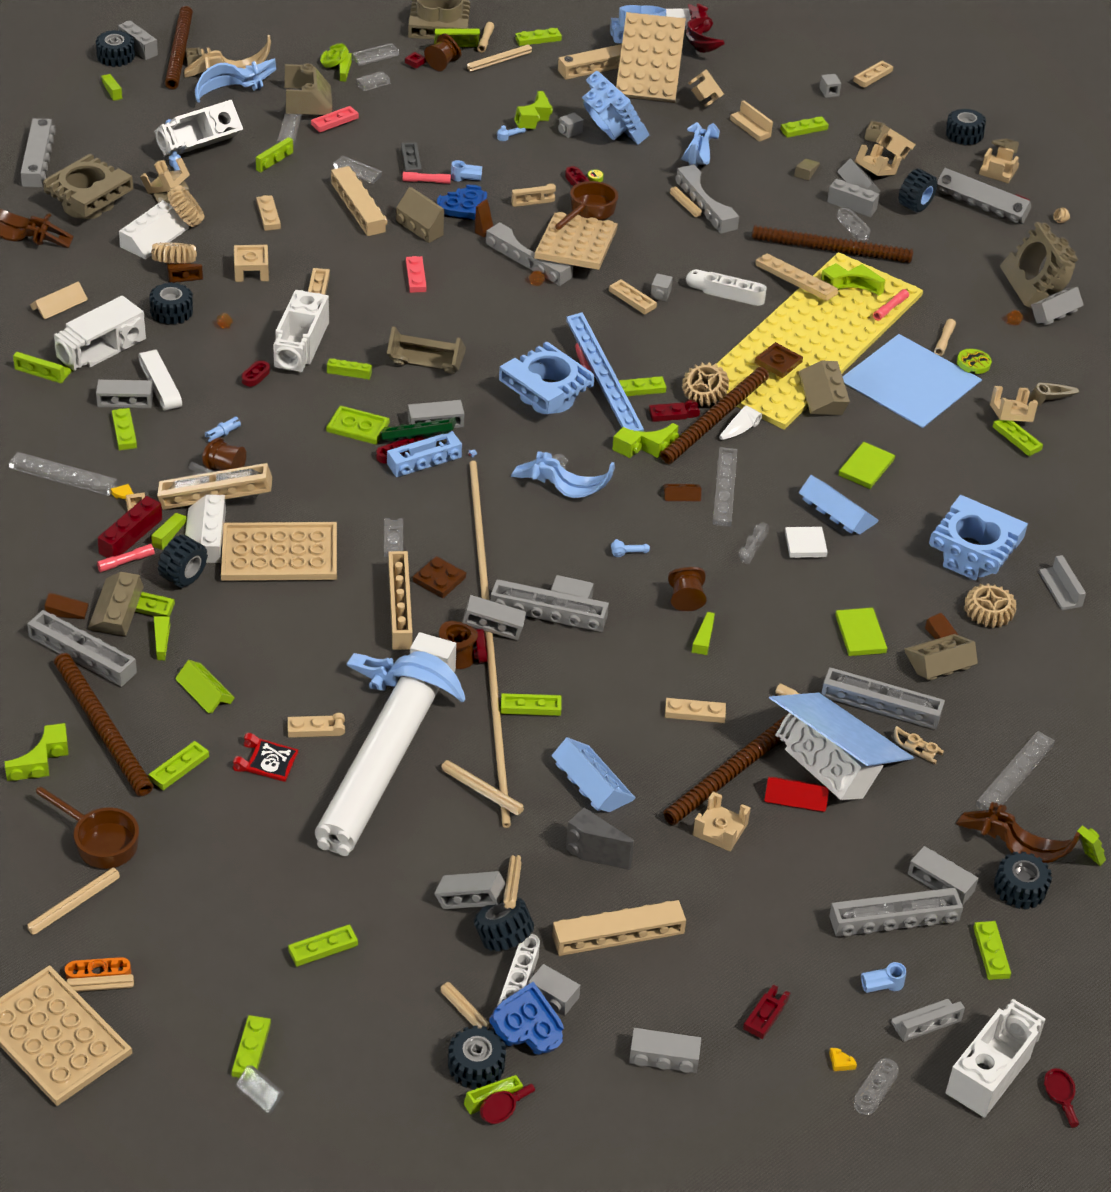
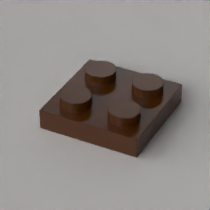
(778, 360)
(439, 577)

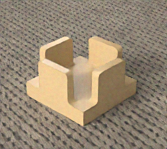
(706, 87)
(894, 142)
(1000, 166)

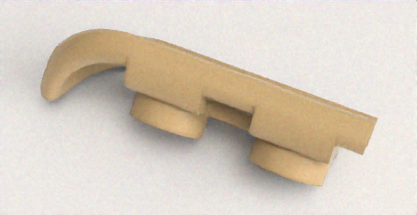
(915, 741)

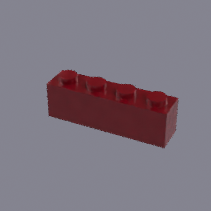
(130, 528)

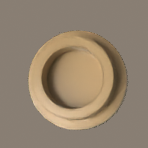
(1061, 215)

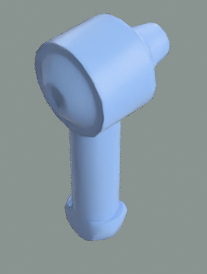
(503, 133)
(172, 160)
(619, 549)

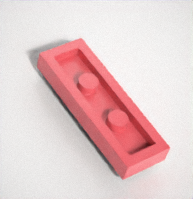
(334, 119)
(416, 274)

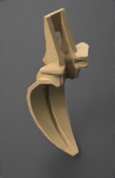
(215, 57)

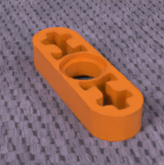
(81, 965)

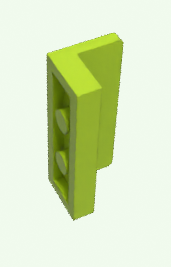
(40, 367)
(203, 686)

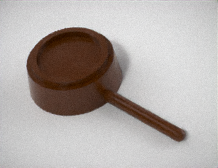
(591, 200)
(102, 836)

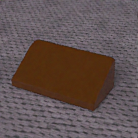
(682, 492)

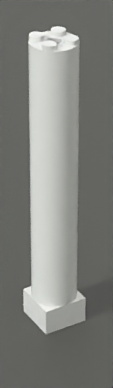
(381, 753)

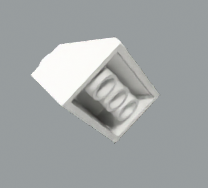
(154, 226)
(206, 524)

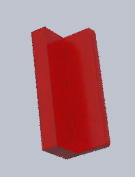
(796, 793)

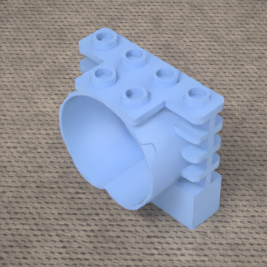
(617, 24)
(612, 110)
(546, 363)
(991, 528)

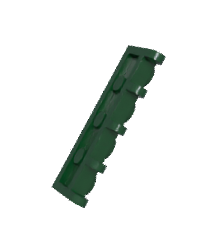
(425, 428)

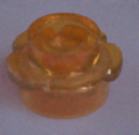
(536, 278)
(1014, 317)
(224, 320)

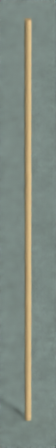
(489, 644)

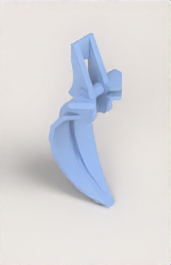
(228, 74)
(699, 150)
(567, 483)
(415, 665)

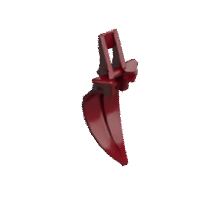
(696, 26)

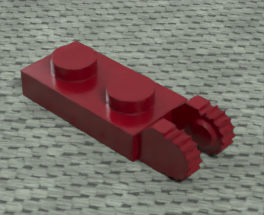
(674, 411)
(766, 1012)

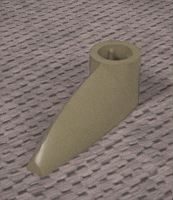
(1050, 391)

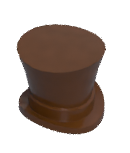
(442, 52)
(222, 456)
(687, 588)
(464, 637)

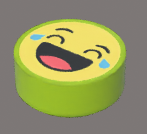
(595, 175)

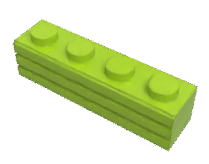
(348, 368)

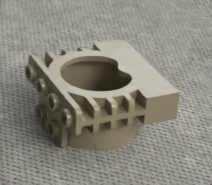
(437, 14)
(88, 187)
(1024, 266)

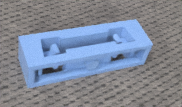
(424, 454)

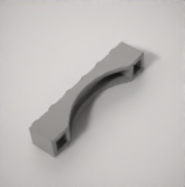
(721, 216)
(502, 239)

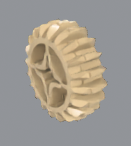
(185, 205)
(173, 252)
(710, 375)
(990, 605)

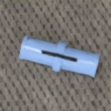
(223, 429)

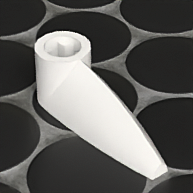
(743, 421)

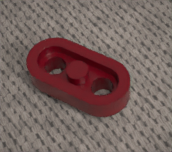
(255, 373)
(480, 652)

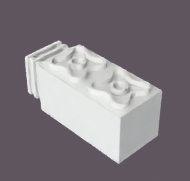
(199, 128)
(301, 330)
(100, 334)
(826, 761)
(995, 1057)

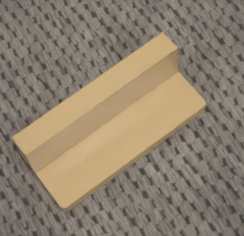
(752, 122)
(60, 300)

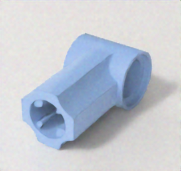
(461, 171)
(884, 978)

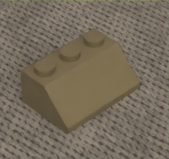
(420, 215)
(824, 388)
(117, 604)
(942, 656)

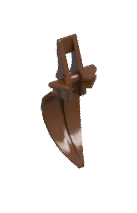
(17, 227)
(999, 822)

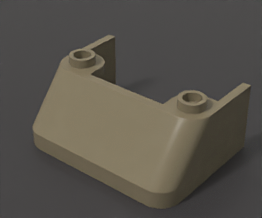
(315, 94)
(425, 352)

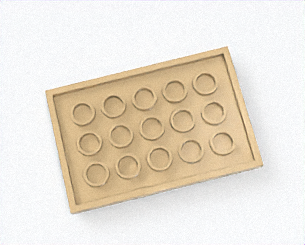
(650, 57)
(578, 243)
(279, 551)
(57, 1036)

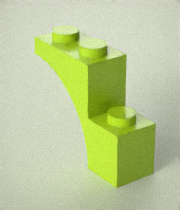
(530, 115)
(858, 277)
(630, 442)
(35, 763)

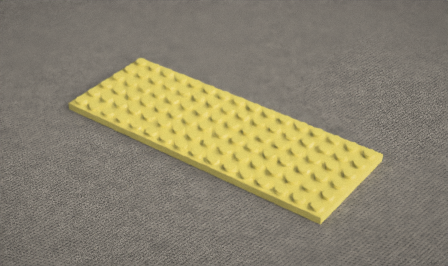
(817, 331)

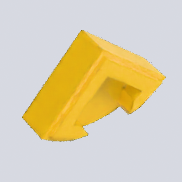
(121, 491)
(841, 1060)

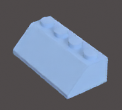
(837, 505)
(591, 775)

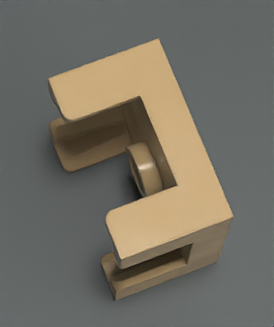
(875, 162)
(166, 179)
(251, 259)
(1013, 409)
(721, 825)

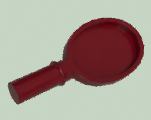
(1062, 1090)
(501, 1104)

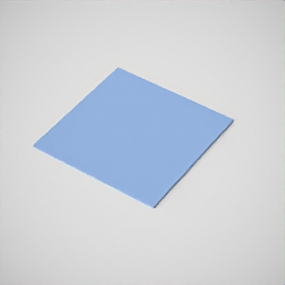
(910, 380)
(842, 728)

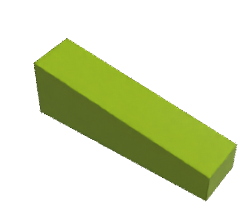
(345, 66)
(112, 87)
(167, 531)
(162, 630)
(702, 640)
(476, 1097)

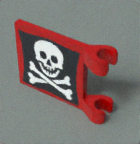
(267, 759)

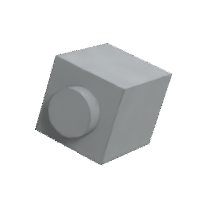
(830, 85)
(570, 125)
(661, 287)

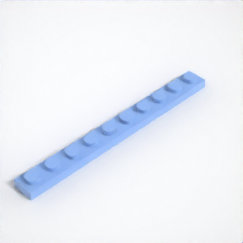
(603, 372)

